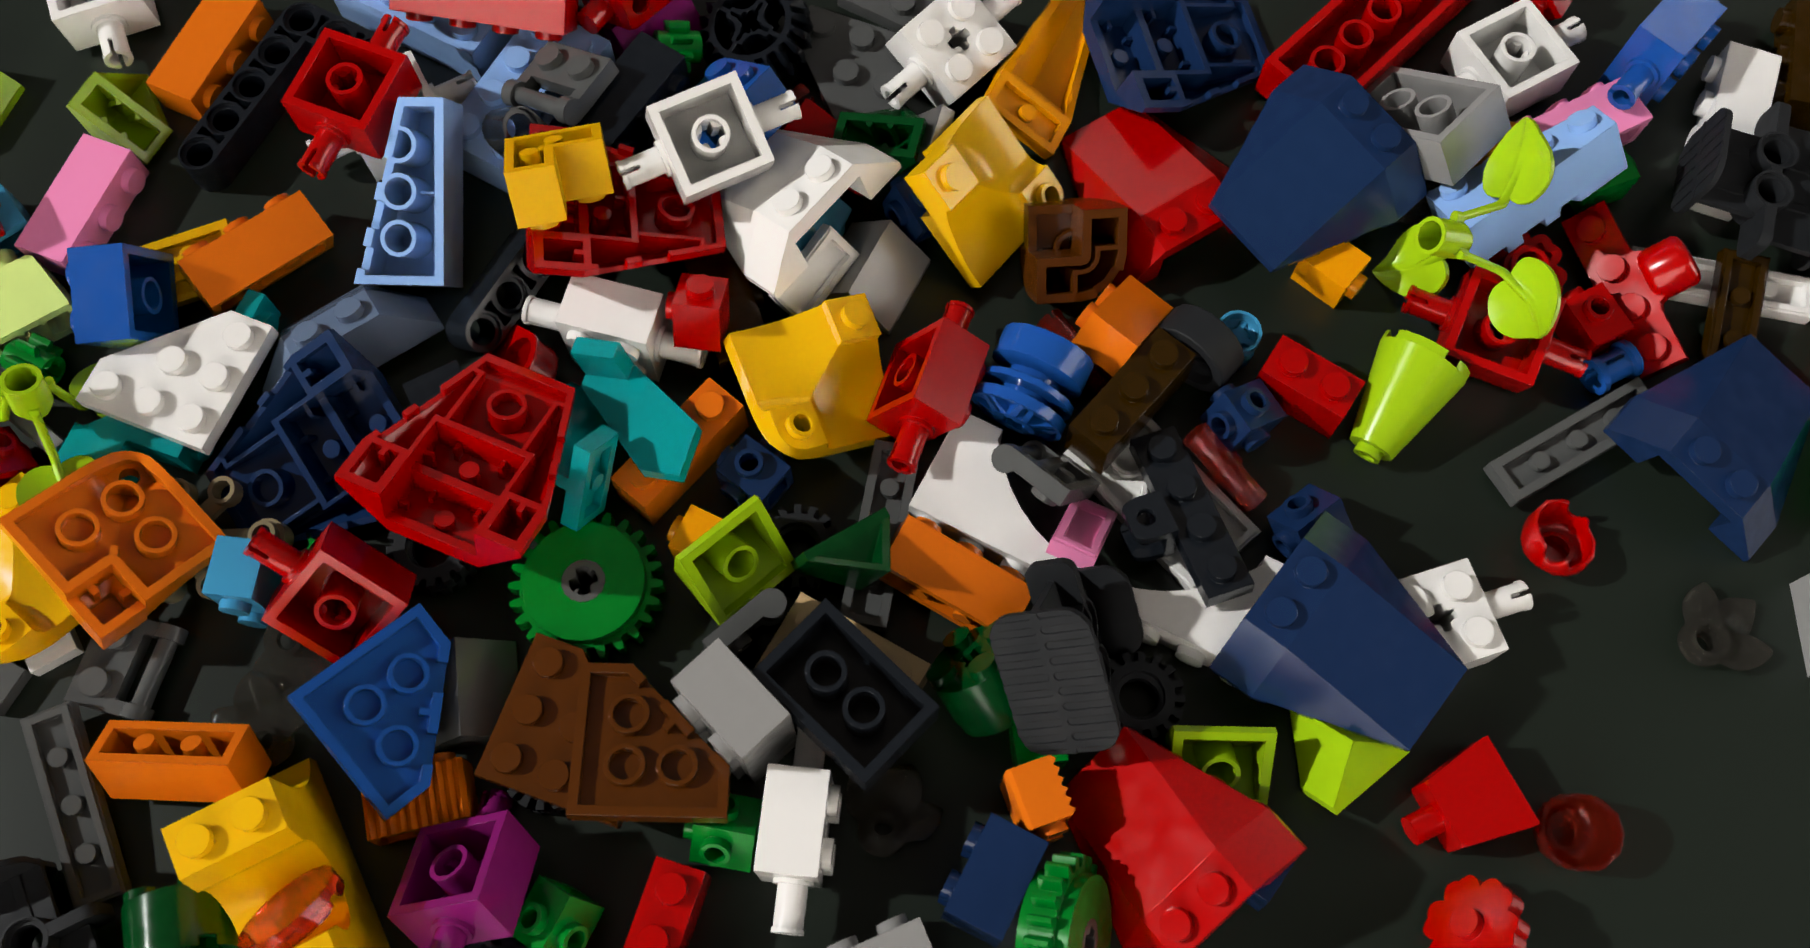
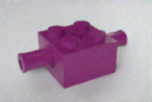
(466, 878)

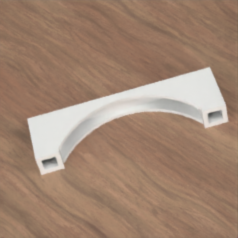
(979, 507)

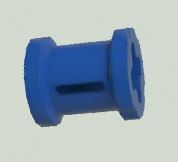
(1612, 367)

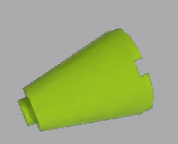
(1403, 393)

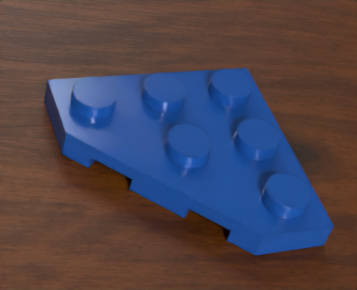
(382, 709)

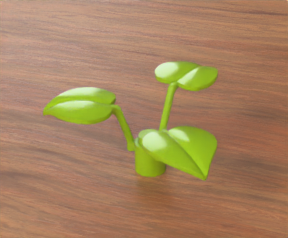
(1529, 296)
(31, 398)

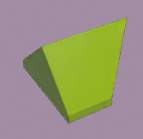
(122, 112)
(1338, 763)

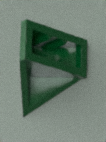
(888, 130)
(853, 555)

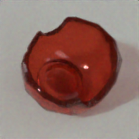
(1579, 832)

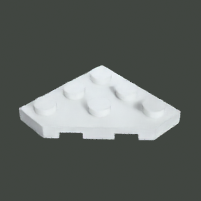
(182, 381)

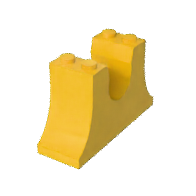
(264, 840)

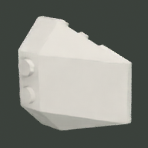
(780, 205)

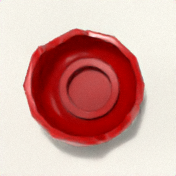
(1558, 539)

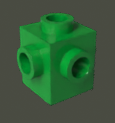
(727, 844)
(556, 916)

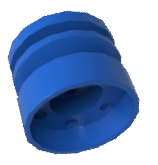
(1033, 381)

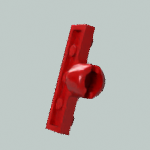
(1636, 281)

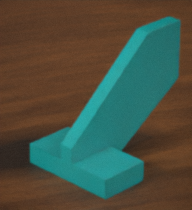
(649, 423)
(585, 463)

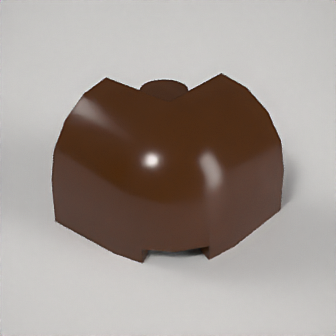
(1072, 248)

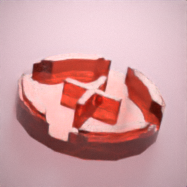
(293, 911)

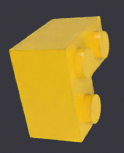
(555, 168)

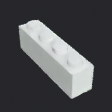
(1740, 81)

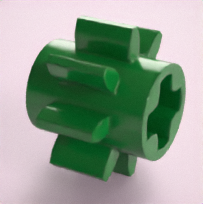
(681, 39)
(36, 351)

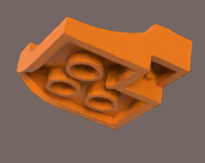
(113, 542)

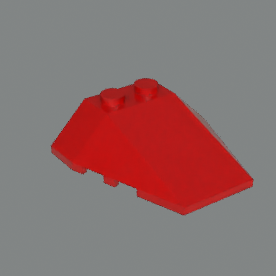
(1152, 173)
(626, 227)
(469, 464)
(1172, 842)

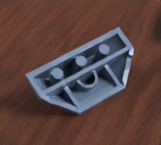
(369, 318)

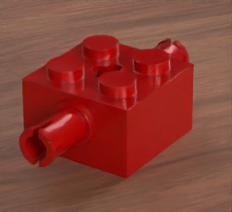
(350, 93)
(1468, 336)
(929, 385)
(332, 591)

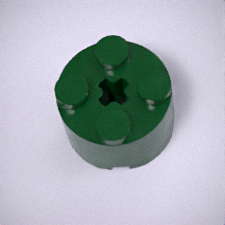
(970, 682)
(175, 919)

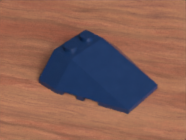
(1172, 51)
(1318, 170)
(1729, 431)
(303, 437)
(1342, 642)

